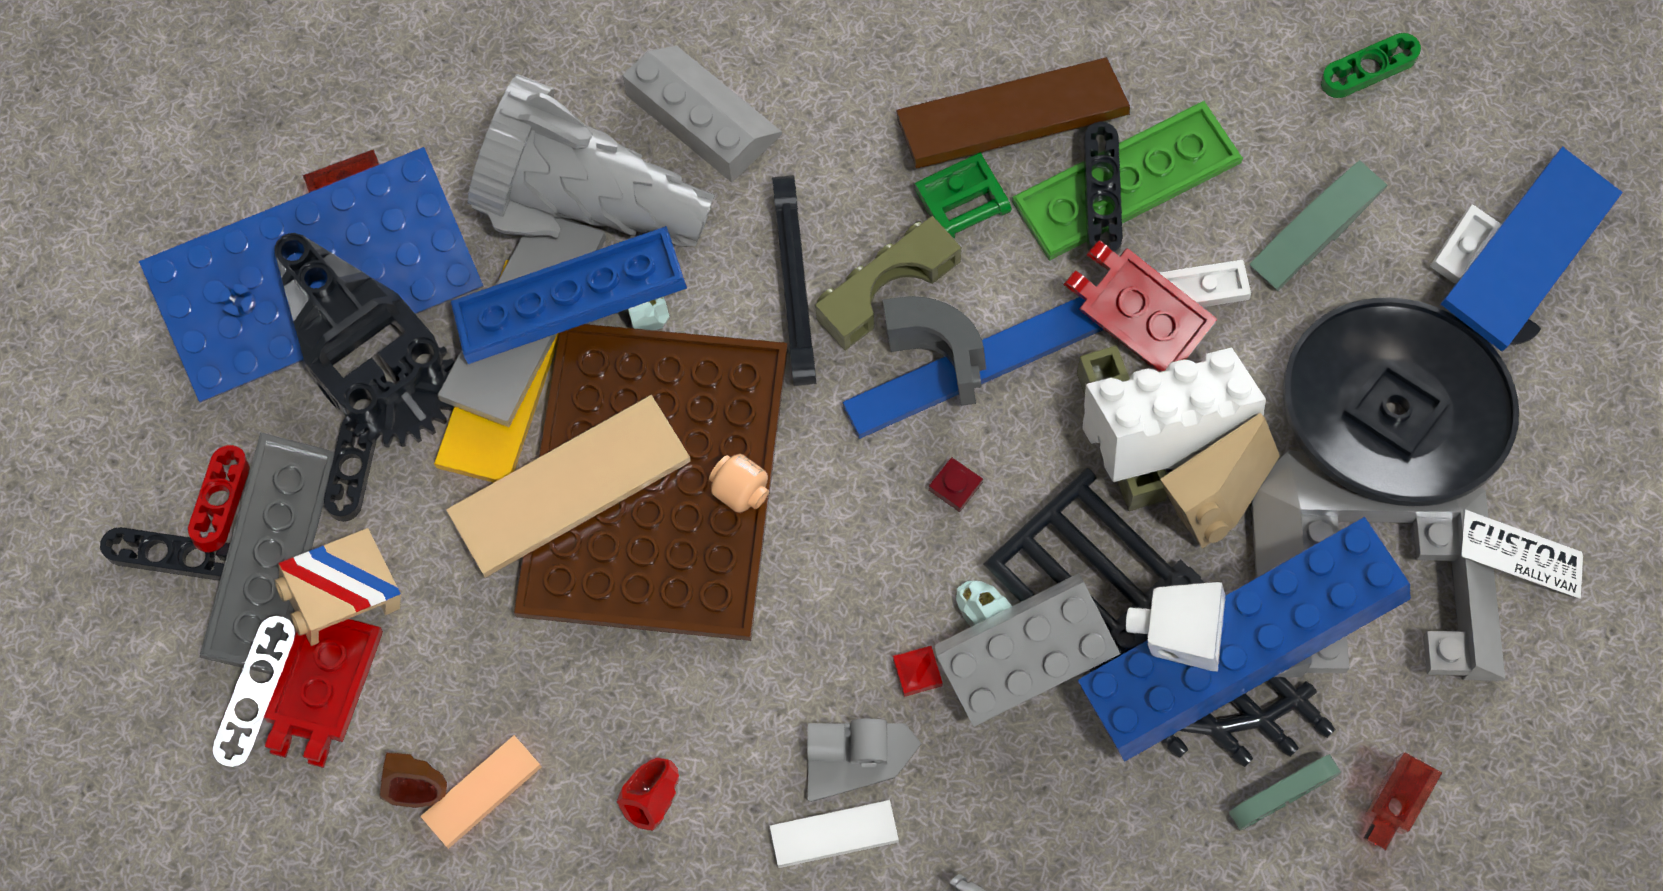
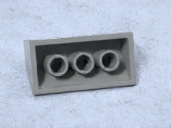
(699, 110)

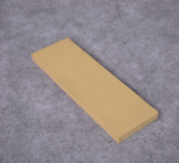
(568, 485)

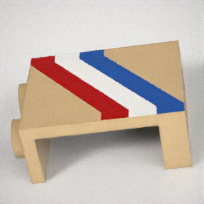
(336, 584)

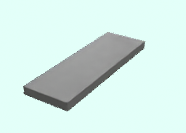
(500, 382)

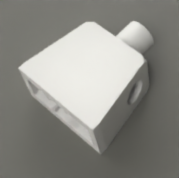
(1183, 623)

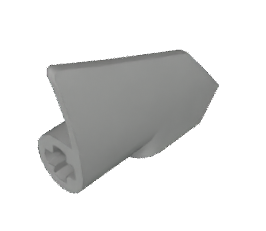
(856, 755)

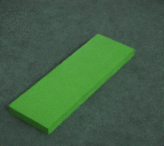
(1152, 171)

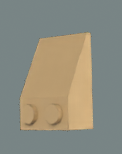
(1222, 480)

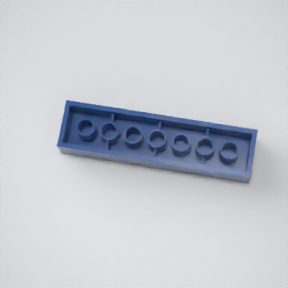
(1264, 633)

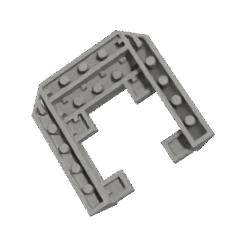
(1303, 507)

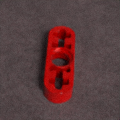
(222, 514)

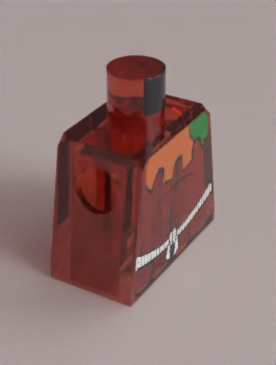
(1409, 783)

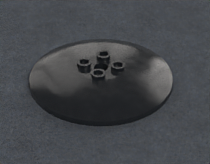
(1410, 354)

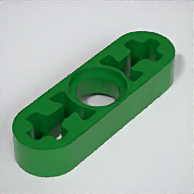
(1379, 52)

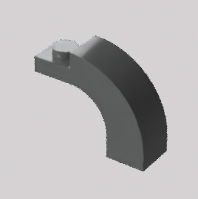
(937, 326)

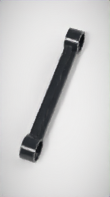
(794, 281)

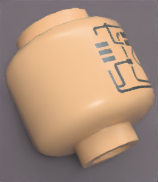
(739, 483)

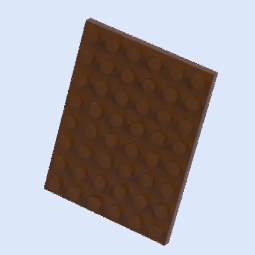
(673, 549)

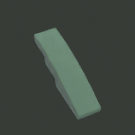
(1318, 224)

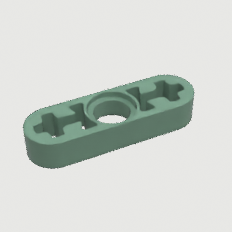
(1286, 790)

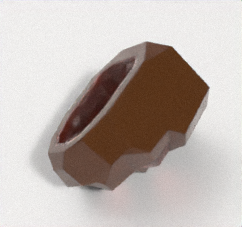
(410, 782)

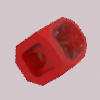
(649, 793)

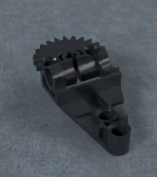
(343, 317)

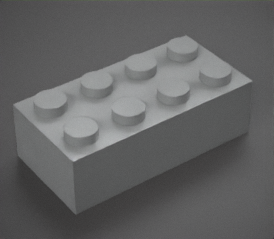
(1026, 650)

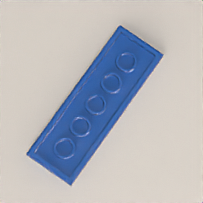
(1531, 249)
(567, 295)

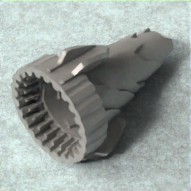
(551, 165)

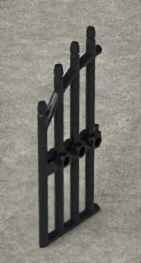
(1179, 574)

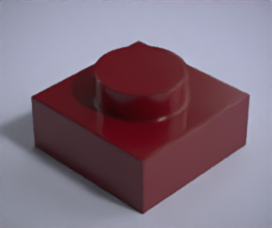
(955, 484)

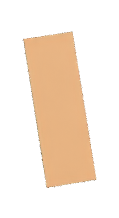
(481, 791)

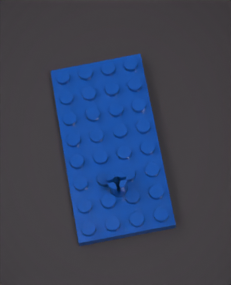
(227, 291)

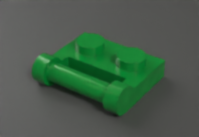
(961, 185)

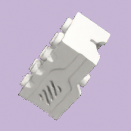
(1169, 414)

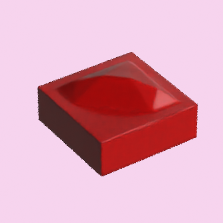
(917, 671)

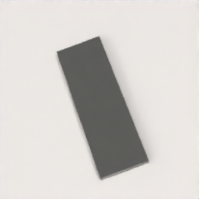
(272, 525)

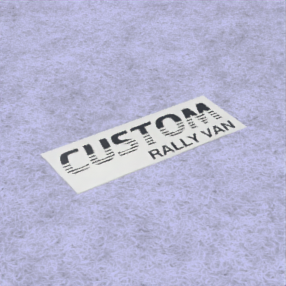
(1522, 554)

